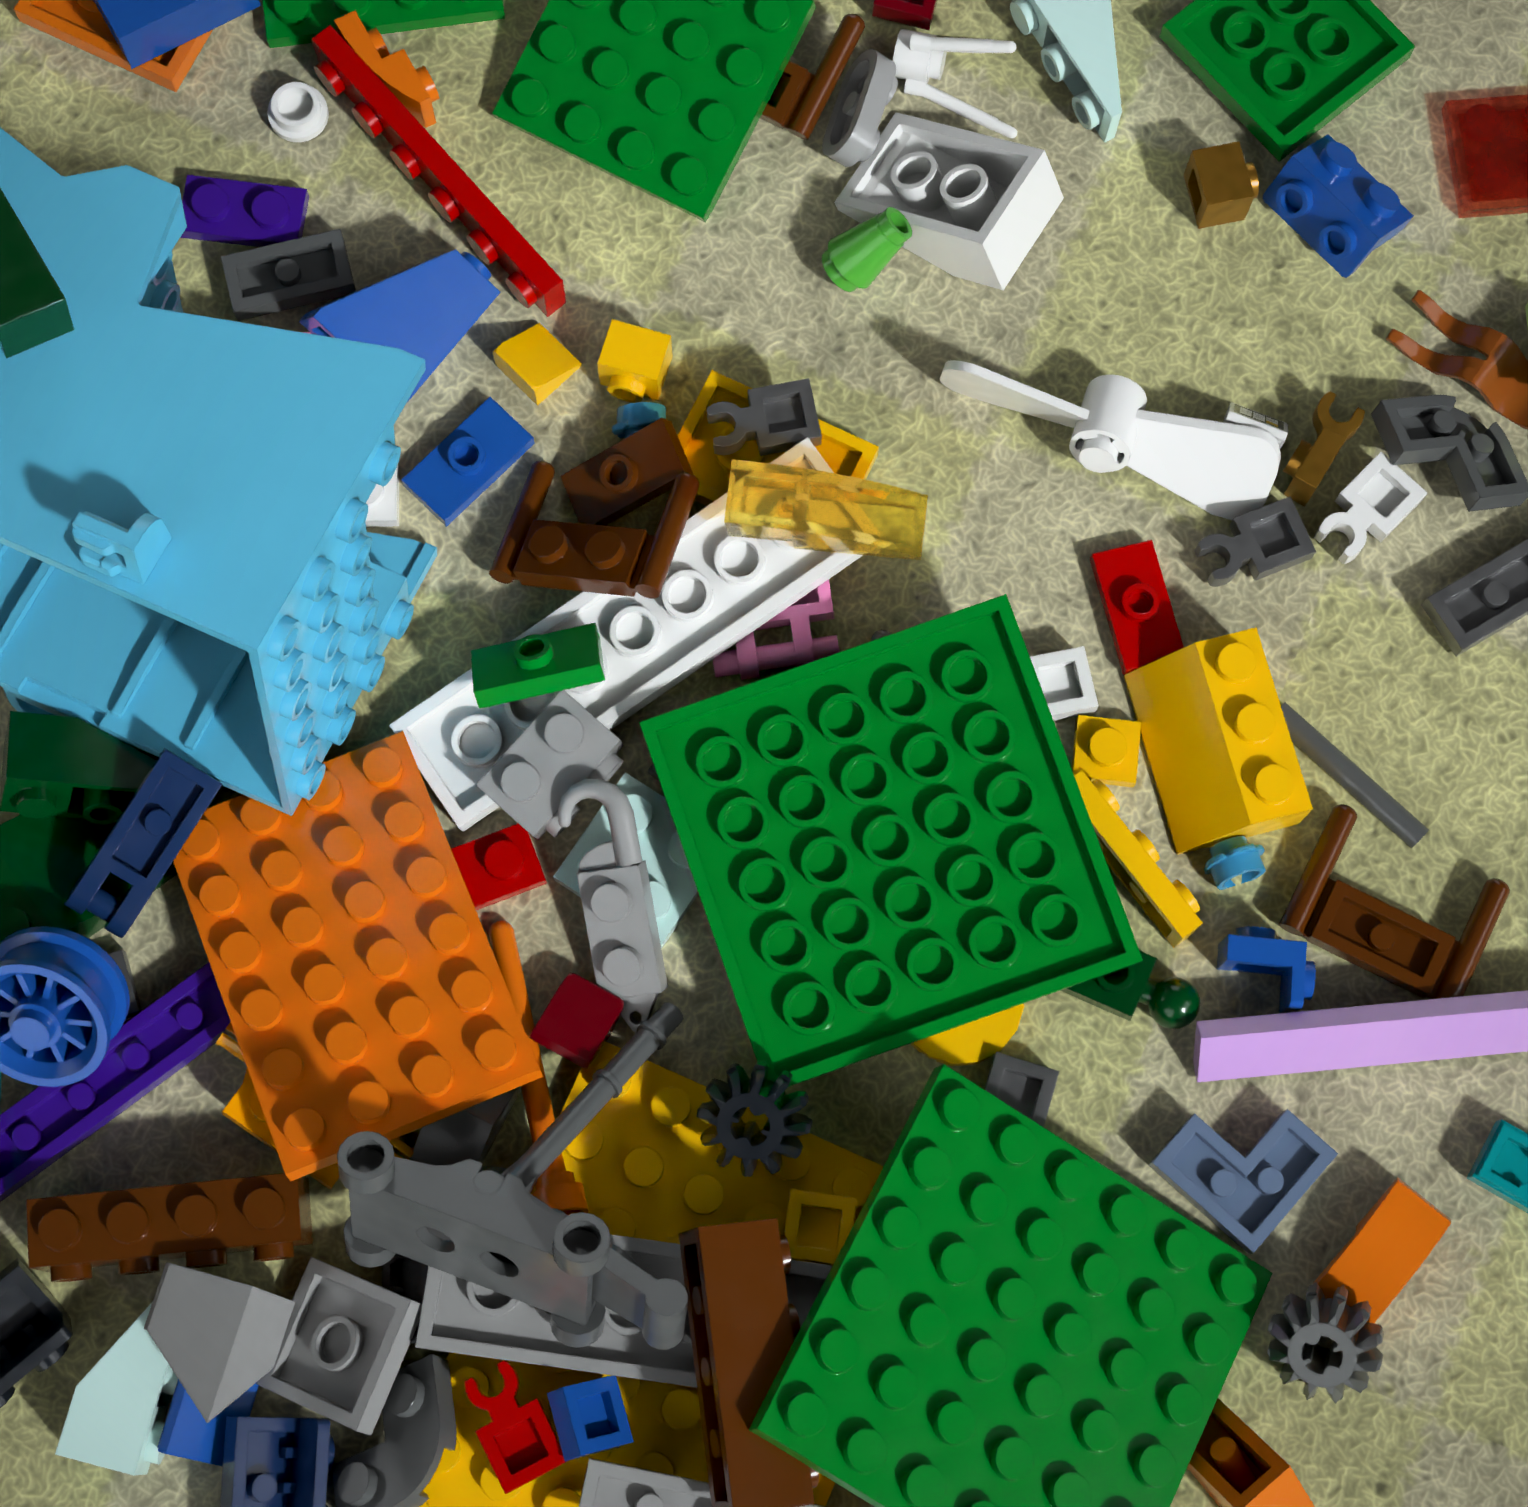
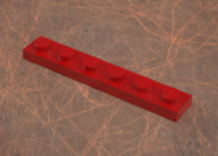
(452, 190)

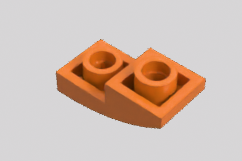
(410, 85)
(1385, 1249)

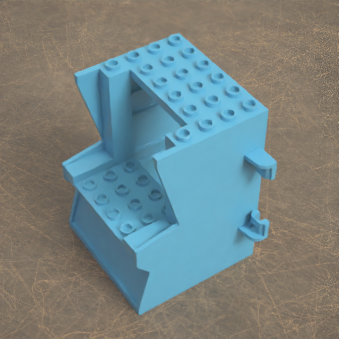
(190, 503)

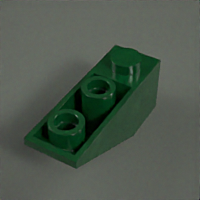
(67, 769)

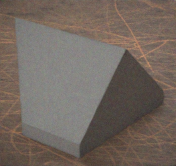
(216, 1334)

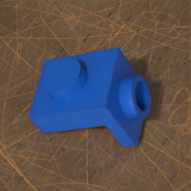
(1259, 952)

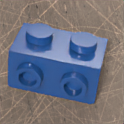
(1336, 204)

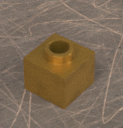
(1220, 184)

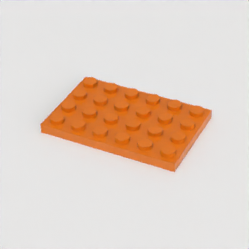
(351, 958)

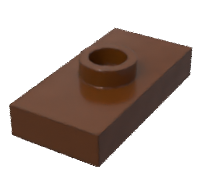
(626, 474)

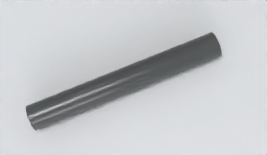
(1353, 778)

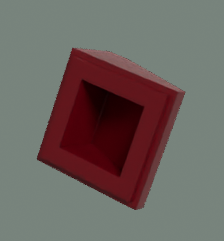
(578, 1020)

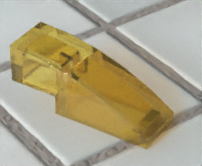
(824, 511)

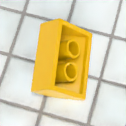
(1218, 742)

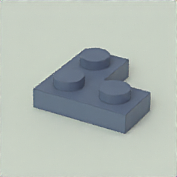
(1246, 1192)

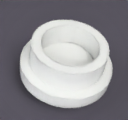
(297, 112)

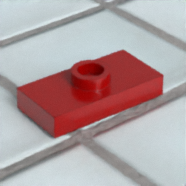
(1136, 604)

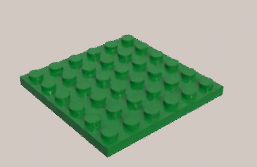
(889, 842)
(1010, 1326)

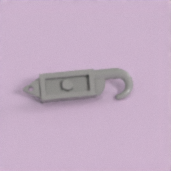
(618, 904)

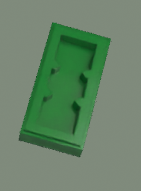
(537, 665)

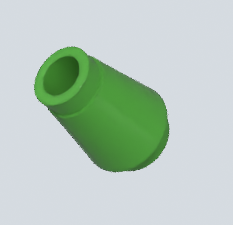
(865, 249)

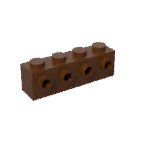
(167, 1223)
(738, 1344)

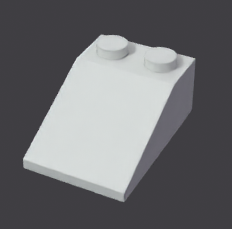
(966, 195)

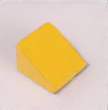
(535, 362)

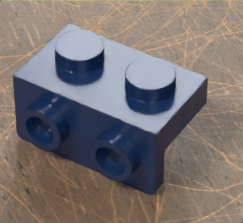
(276, 1462)

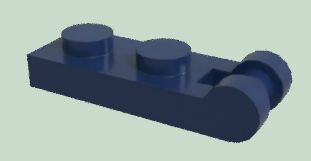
(144, 841)

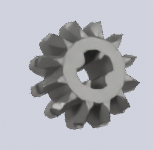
(1332, 1368)

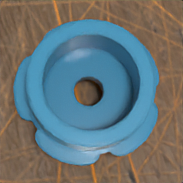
(636, 416)
(1234, 858)

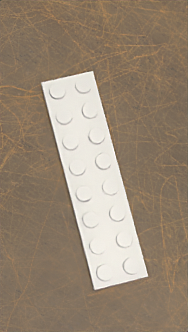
(709, 601)

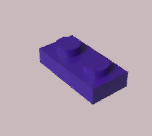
(242, 211)

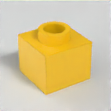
(634, 361)

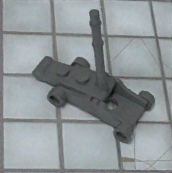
(505, 1237)

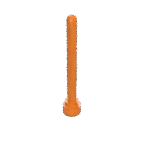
(556, 1185)

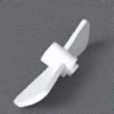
(1201, 460)

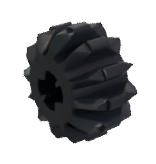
(747, 1139)

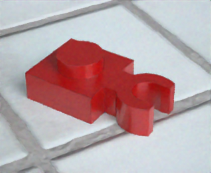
(519, 1438)

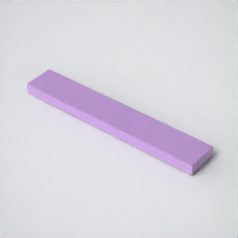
(1361, 1036)

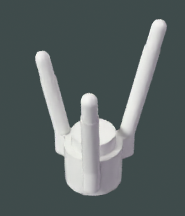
(924, 56)

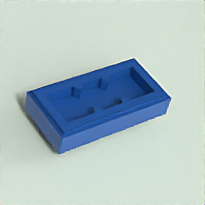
(468, 461)

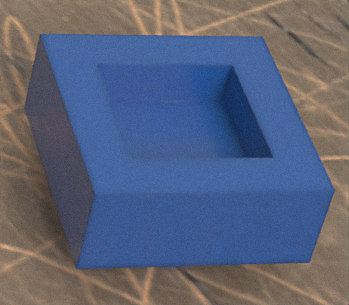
(590, 1417)

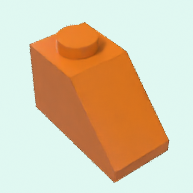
(1241, 1467)

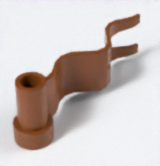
(1499, 378)

